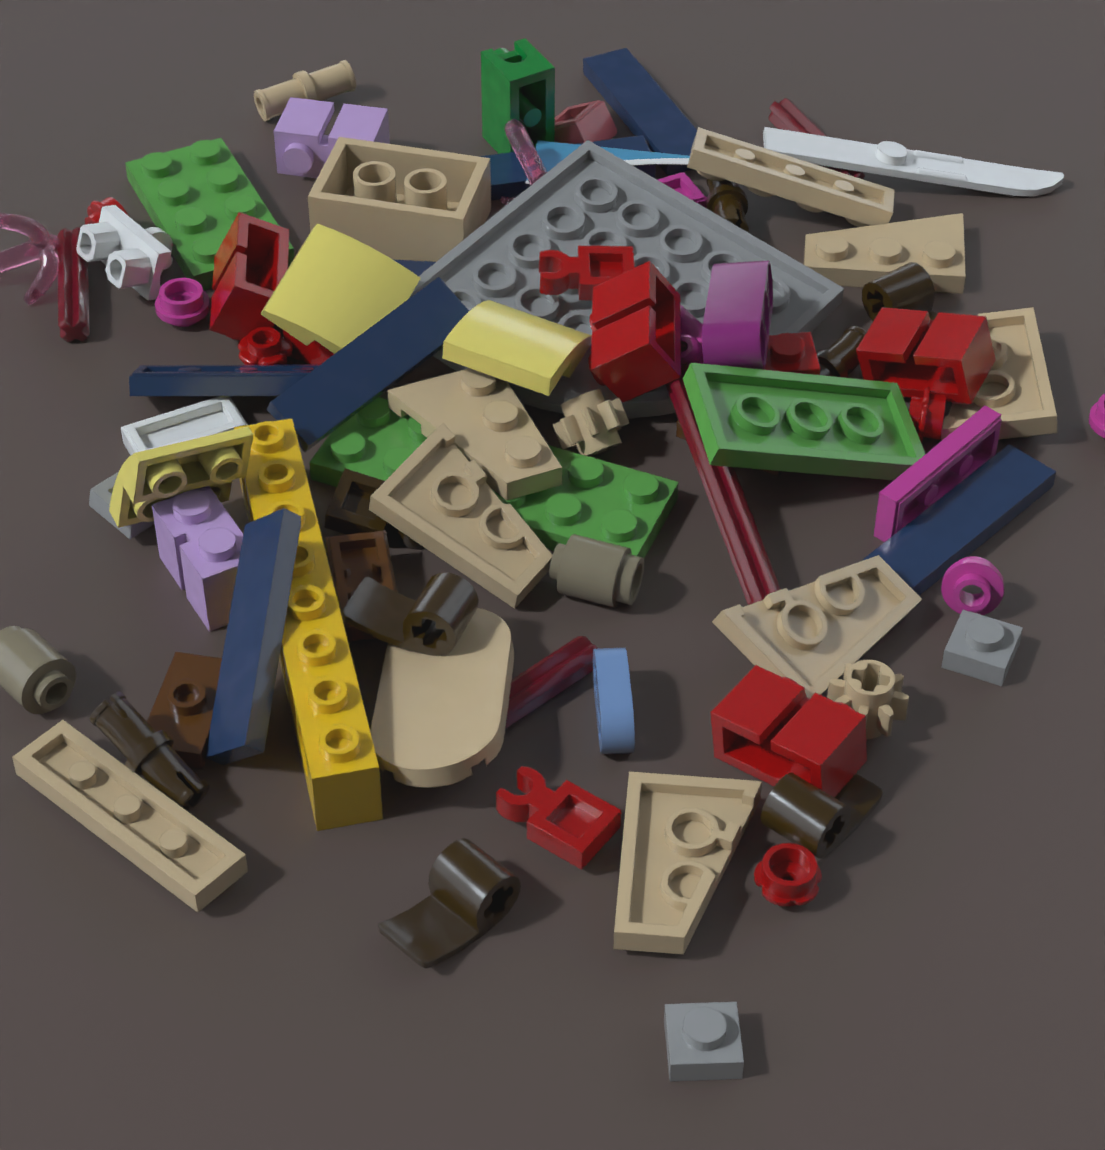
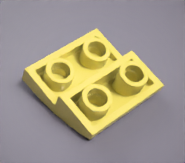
(337, 290)
(515, 346)
(178, 468)

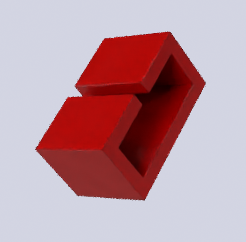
(246, 275)
(635, 332)
(918, 353)
(775, 730)

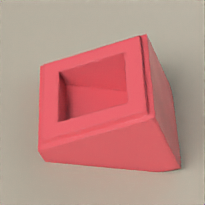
(583, 123)

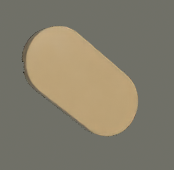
(445, 710)

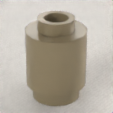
(597, 571)
(34, 670)

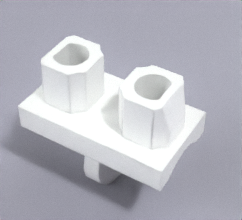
(131, 253)

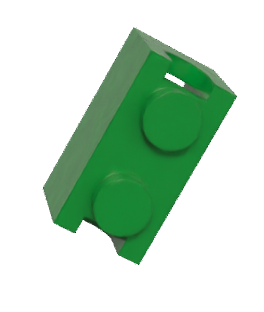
(517, 87)

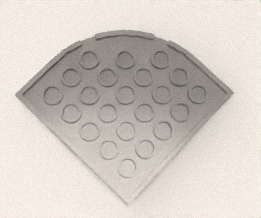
(608, 202)

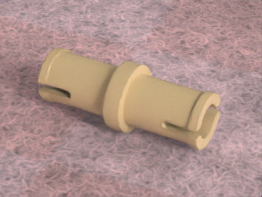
(313, 86)

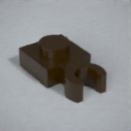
(350, 508)

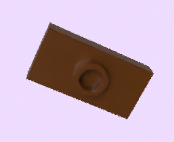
(353, 559)
(187, 705)

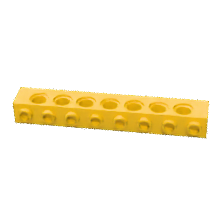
(314, 648)

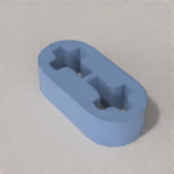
(613, 701)

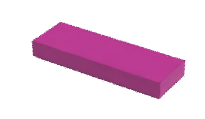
(937, 472)

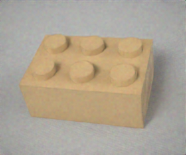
(401, 197)

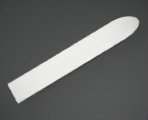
(896, 161)

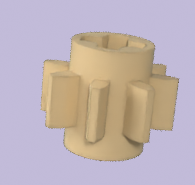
(591, 423)
(874, 692)

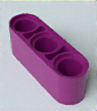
(738, 315)

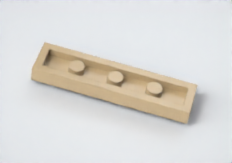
(800, 181)
(131, 815)

